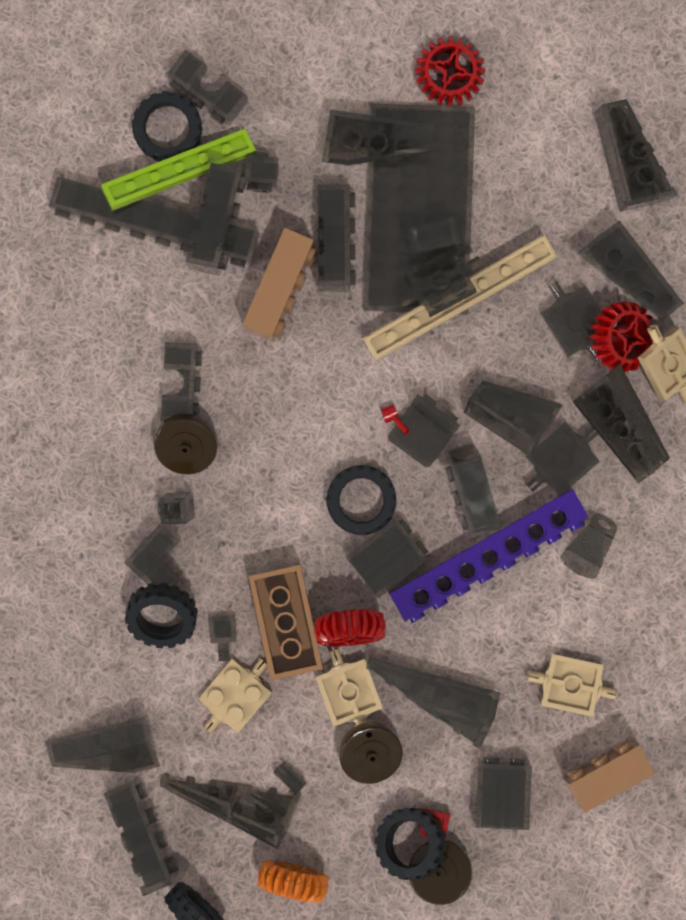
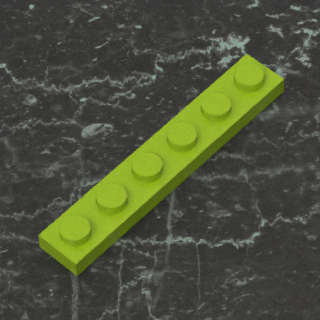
(177, 169)

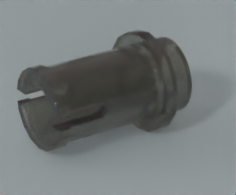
(291, 779)

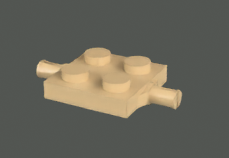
(666, 362)
(572, 685)
(348, 691)
(235, 696)

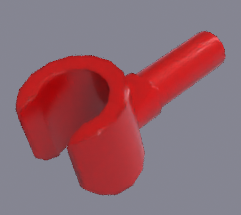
(389, 414)

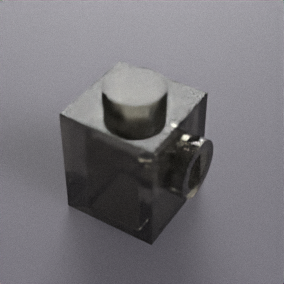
(176, 508)

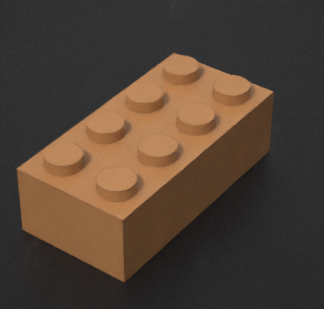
(279, 284)
(285, 622)

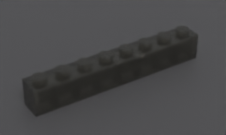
(142, 220)

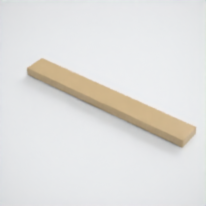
(486, 283)

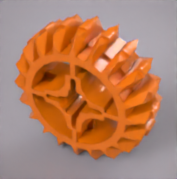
(293, 881)

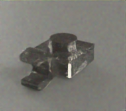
(223, 632)

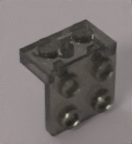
(428, 431)

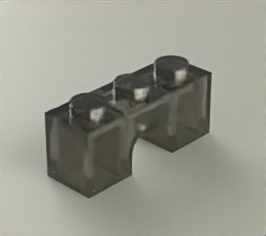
(224, 103)
(182, 359)

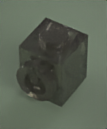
(261, 172)

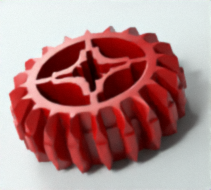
(439, 68)
(613, 346)
(350, 627)

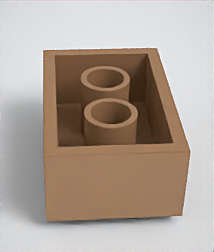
(608, 775)

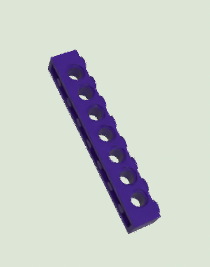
(566, 503)

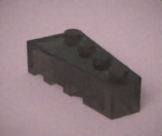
(623, 423)

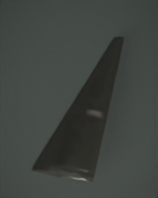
(460, 705)
(254, 812)

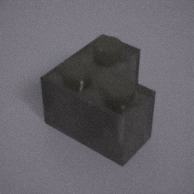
(149, 558)

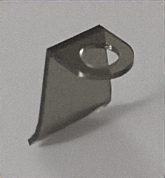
(590, 548)

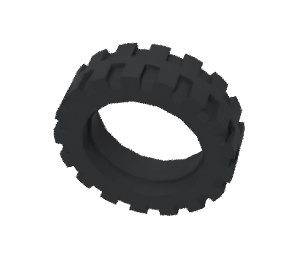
(155, 102)
(378, 478)
(166, 596)
(386, 850)
(189, 904)

